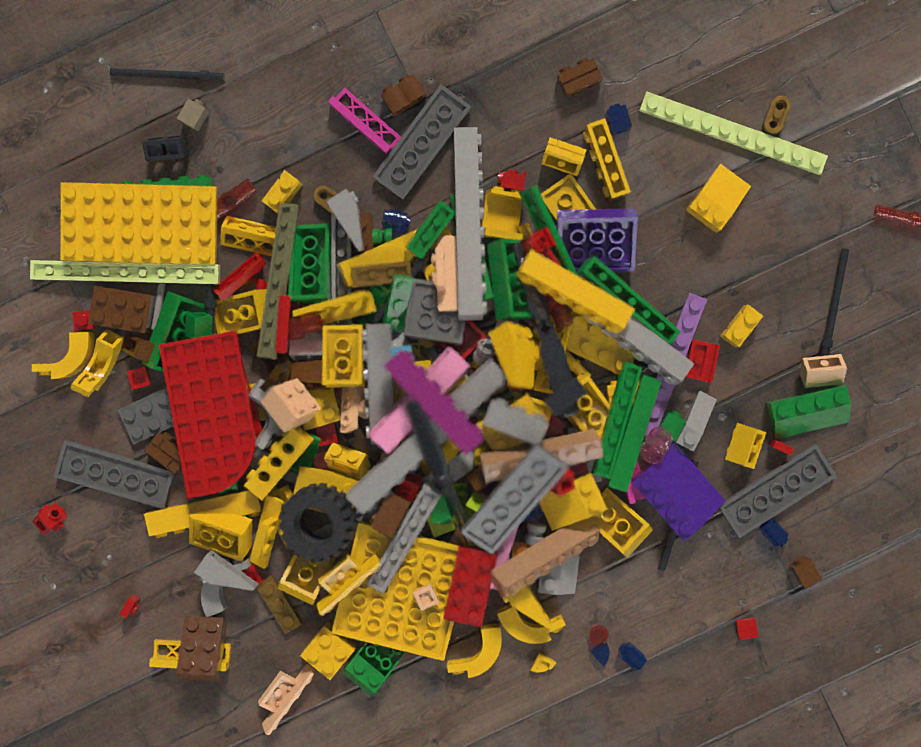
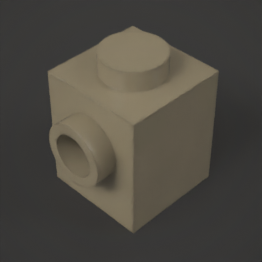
(193, 114)

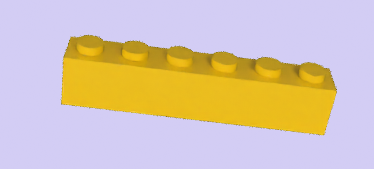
(386, 253)
(575, 292)
(177, 517)

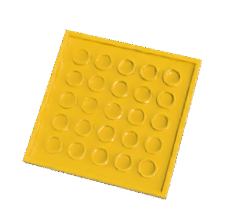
(395, 616)

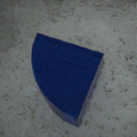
(601, 653)

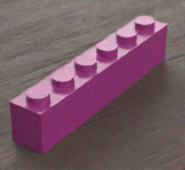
(433, 401)

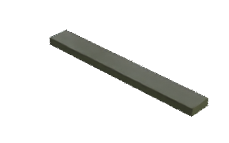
(277, 277)

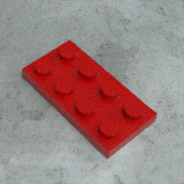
(470, 585)

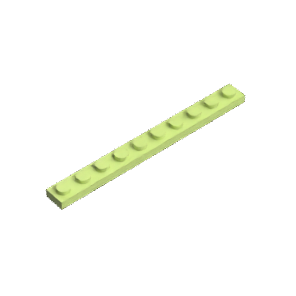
(733, 133)
(125, 272)

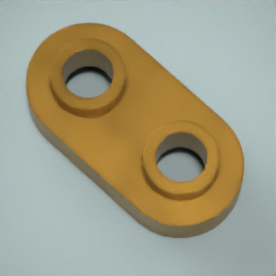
(776, 116)
(323, 202)

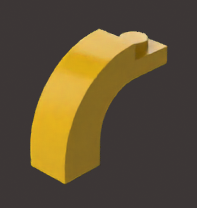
(79, 353)
(101, 364)
(527, 631)
(484, 657)

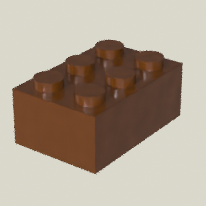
(122, 310)
(201, 649)

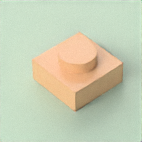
(426, 596)

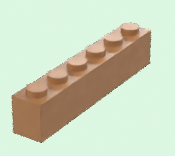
(568, 448)
(544, 556)

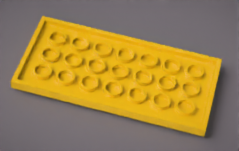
(138, 223)

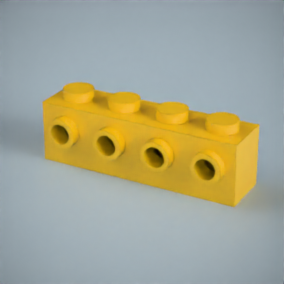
(607, 160)

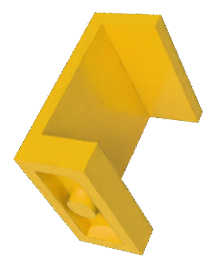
(502, 214)

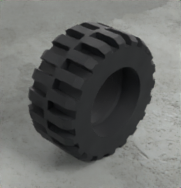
(299, 536)

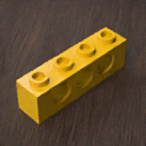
(261, 486)

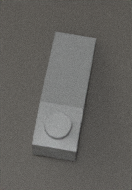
(348, 214)
(696, 420)
(220, 572)

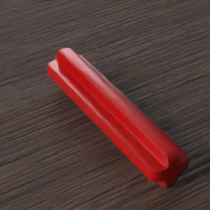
(282, 323)

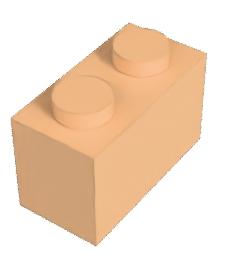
(823, 371)

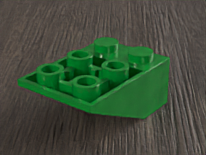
(372, 666)

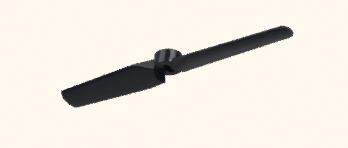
(550, 346)
(435, 462)

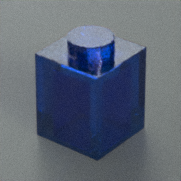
(618, 119)

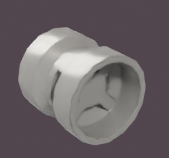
(484, 351)
(535, 532)

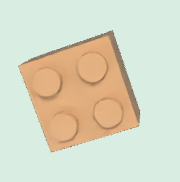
(290, 404)

